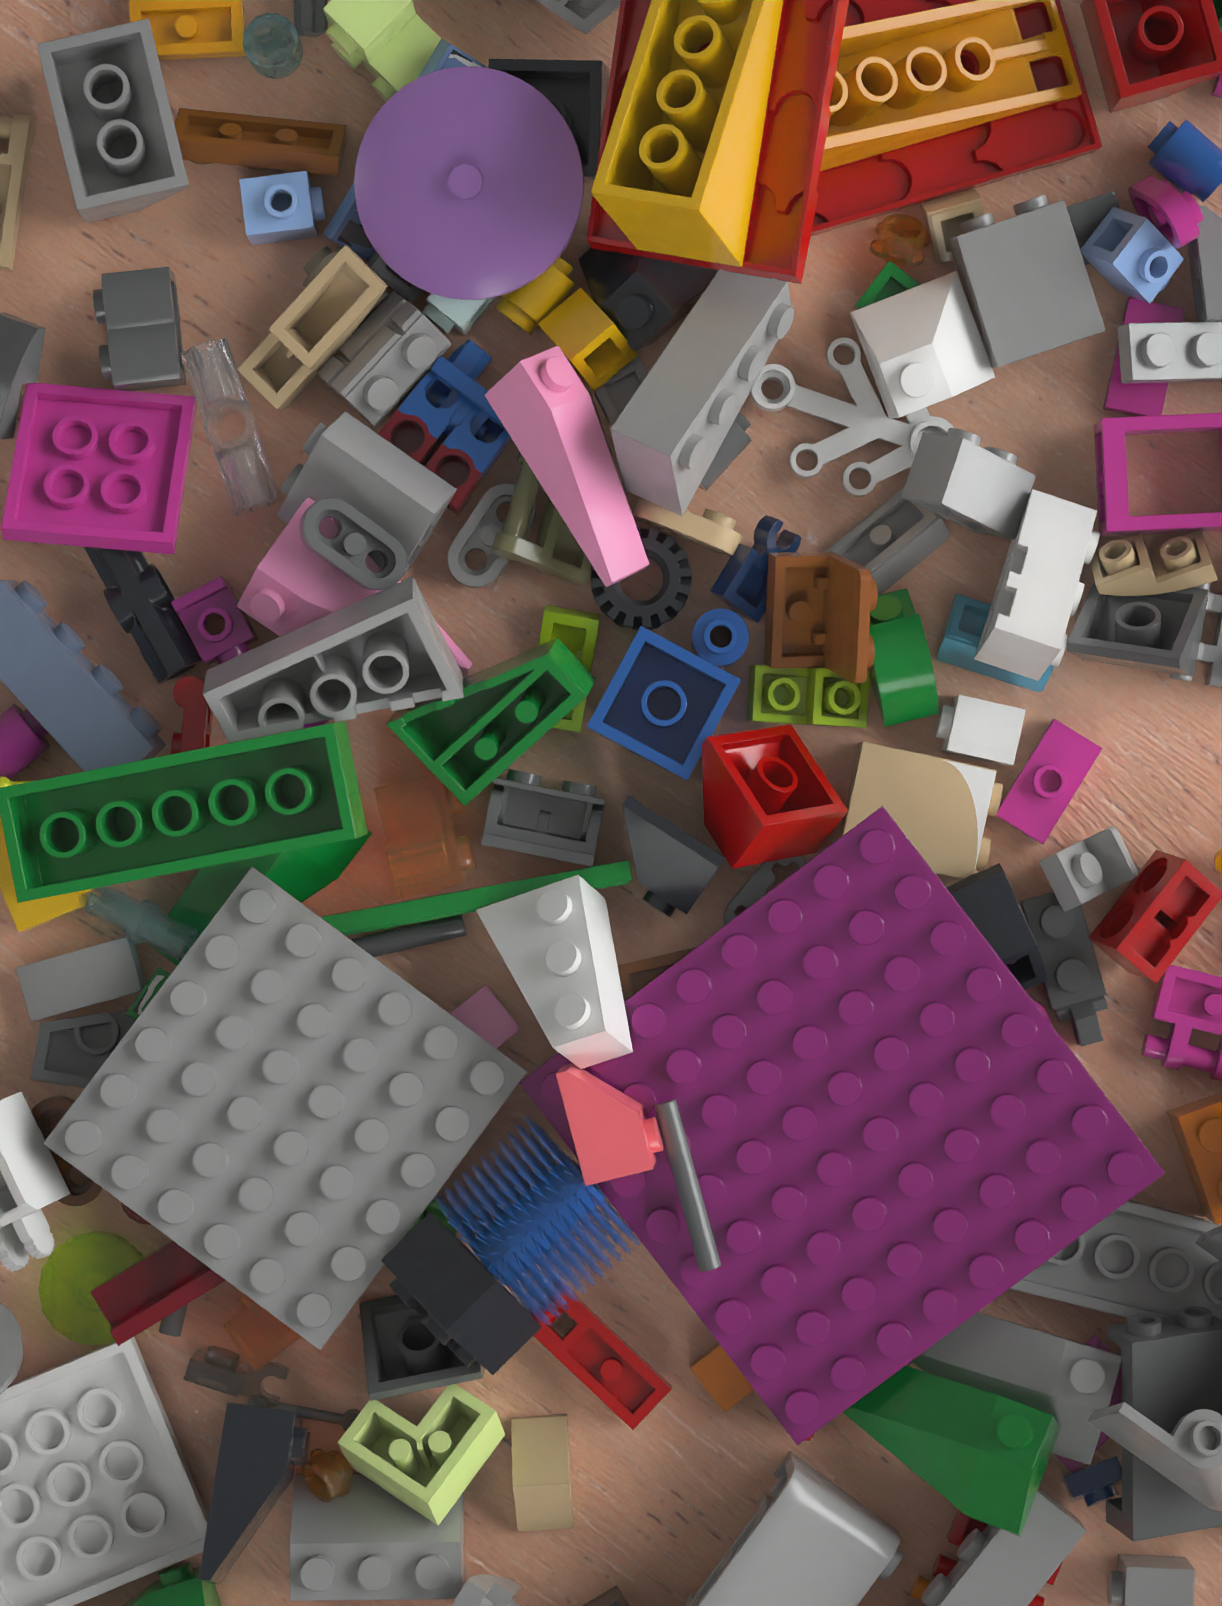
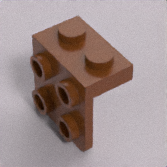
(819, 613)

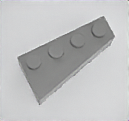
(698, 387)
(342, 665)

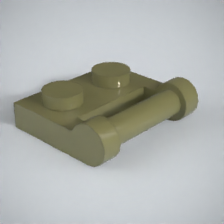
(555, 545)

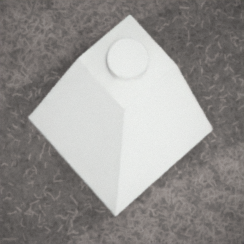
(922, 345)

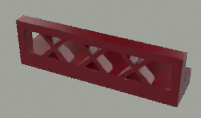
(152, 1290)

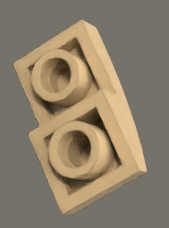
(1132, 569)

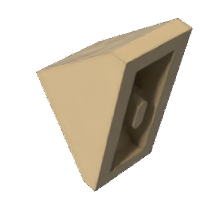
(541, 1472)

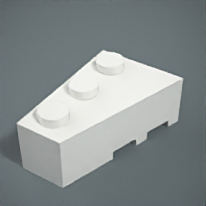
(1039, 587)

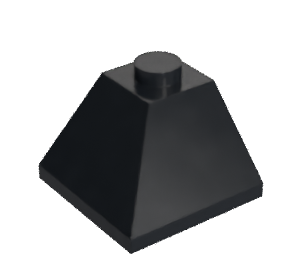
(642, 293)
(668, 859)

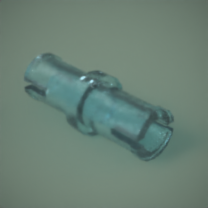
(142, 921)

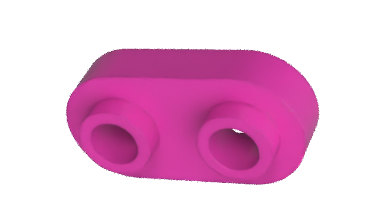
(1168, 210)

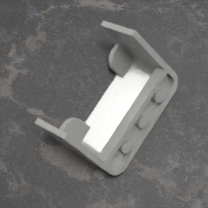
(1194, 1448)

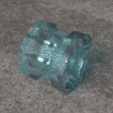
(273, 58)

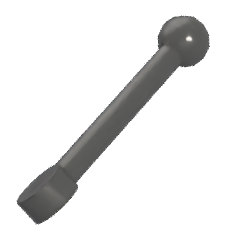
(344, 1420)

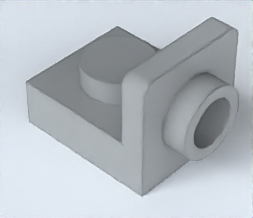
(1089, 868)

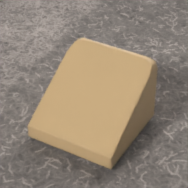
(943, 219)

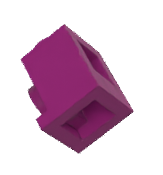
(213, 599)

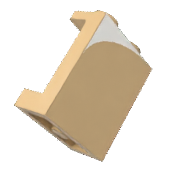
(932, 801)

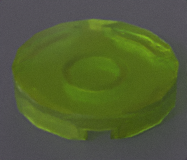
(71, 1275)

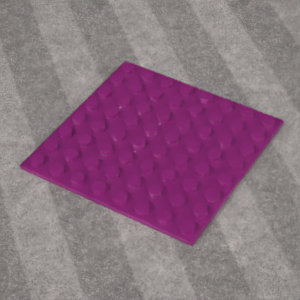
(864, 1123)

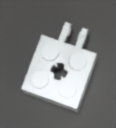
(26, 1185)

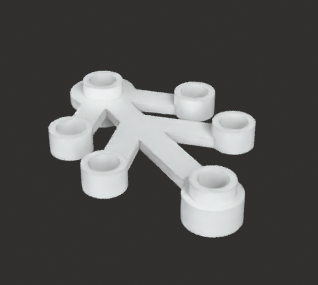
(864, 420)

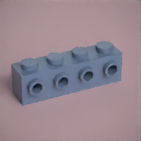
(65, 690)

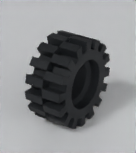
(663, 606)

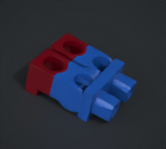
(451, 406)

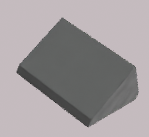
(1141, 631)
(404, 1353)

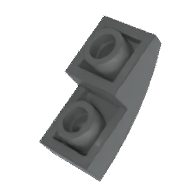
(19, 364)

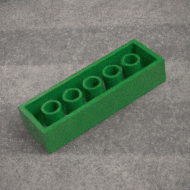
(182, 812)

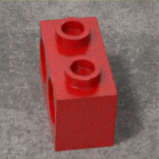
(1156, 916)

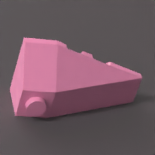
(570, 455)
(300, 587)

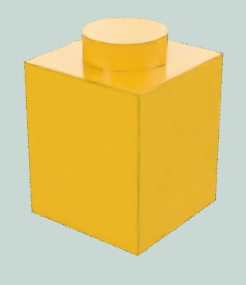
(587, 339)

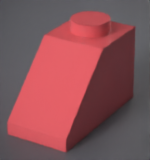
(607, 1127)

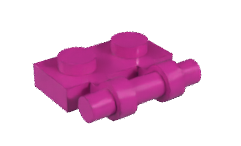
(1188, 1002)

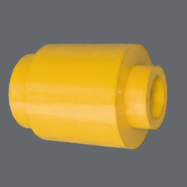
(539, 298)

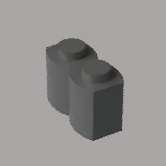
(141, 329)

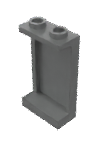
(1165, 1373)

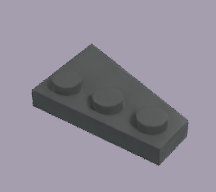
(76, 1047)

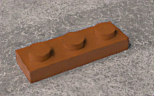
(260, 141)

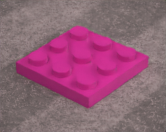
(99, 468)

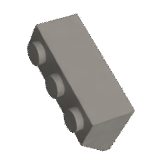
(113, 120)
(372, 1547)

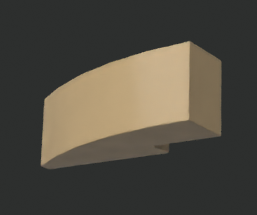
(313, 329)

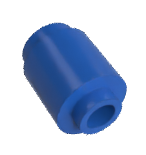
(1187, 159)
(706, 650)

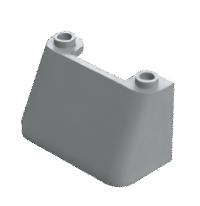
(803, 1548)

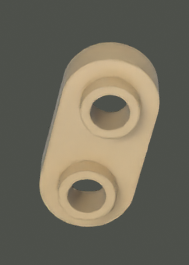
(711, 531)

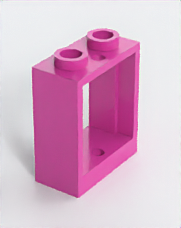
(1113, 481)

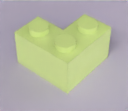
(383, 38)
(427, 1462)

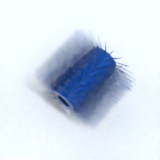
(537, 1221)

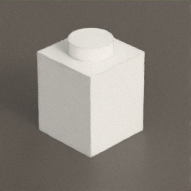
(980, 729)

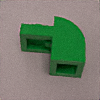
(902, 661)

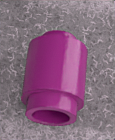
(20, 740)

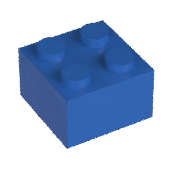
(663, 703)

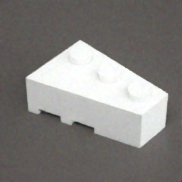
(565, 966)

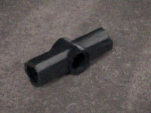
(145, 610)

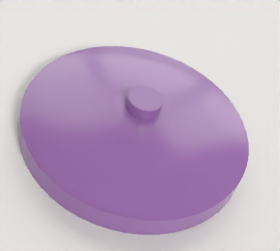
(469, 183)

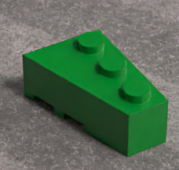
(497, 719)

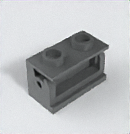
(542, 819)

